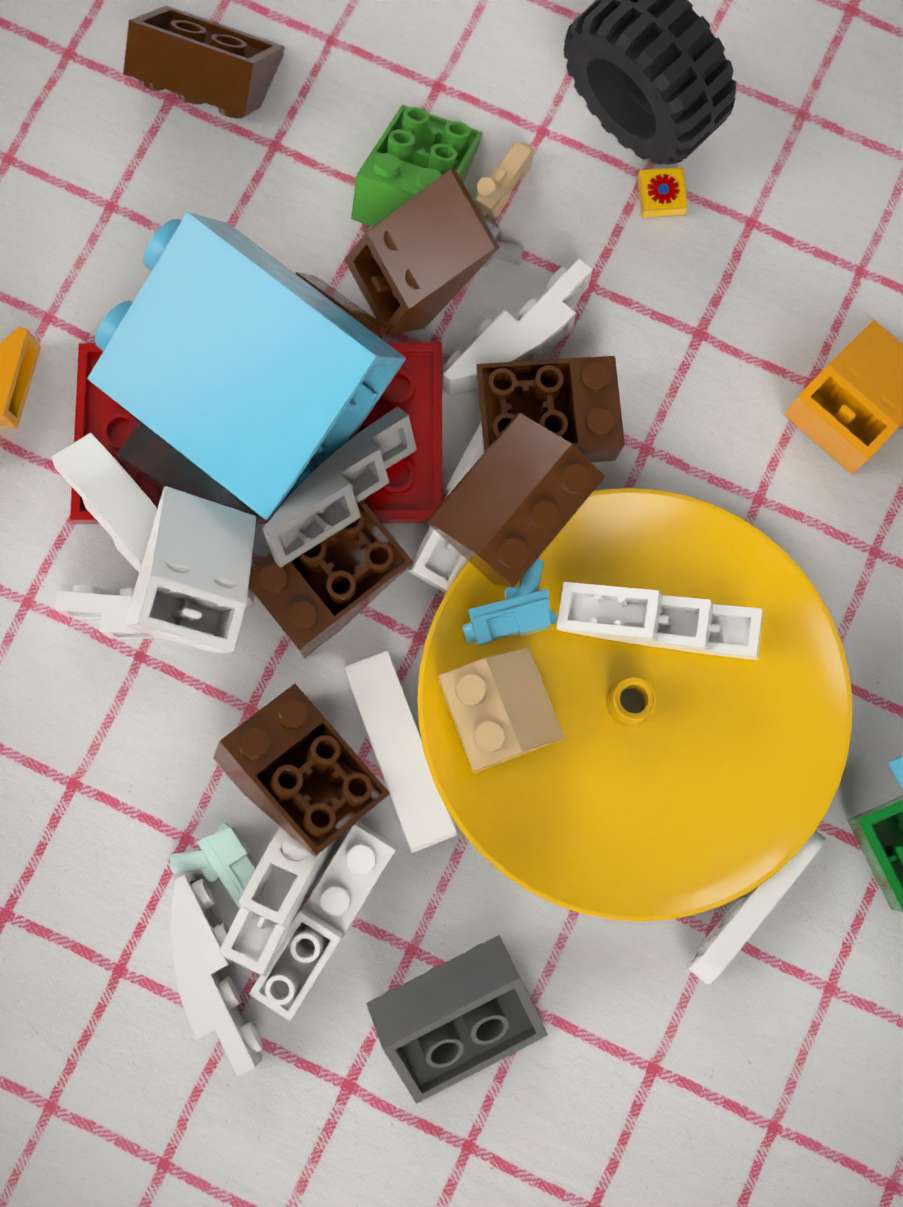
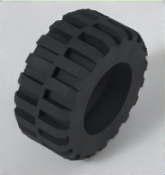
(651, 75)

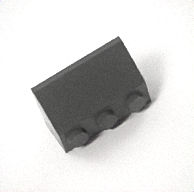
(456, 1019)

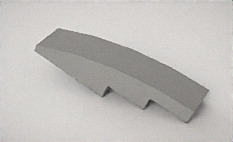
(331, 492)

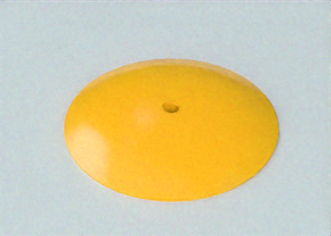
(716, 769)

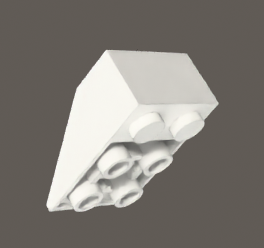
(194, 573)

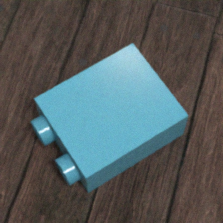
(239, 361)

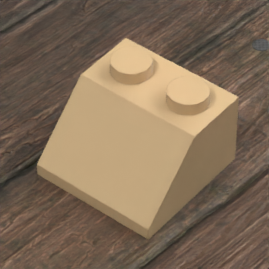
(500, 708)

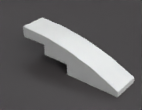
(109, 495)
(660, 620)
(399, 751)

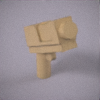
(497, 189)

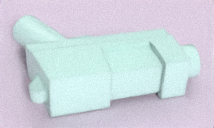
(220, 857)

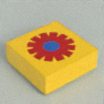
(662, 192)

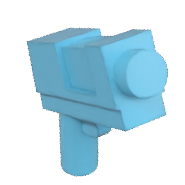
(521, 613)

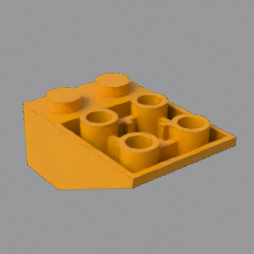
(854, 399)

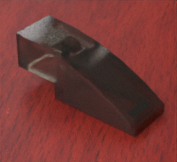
(166, 466)

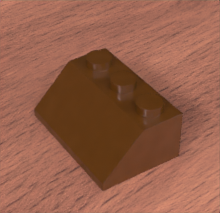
(201, 60)
(515, 500)

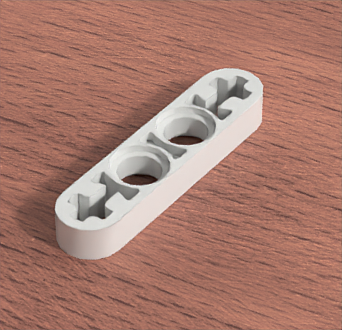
(747, 915)

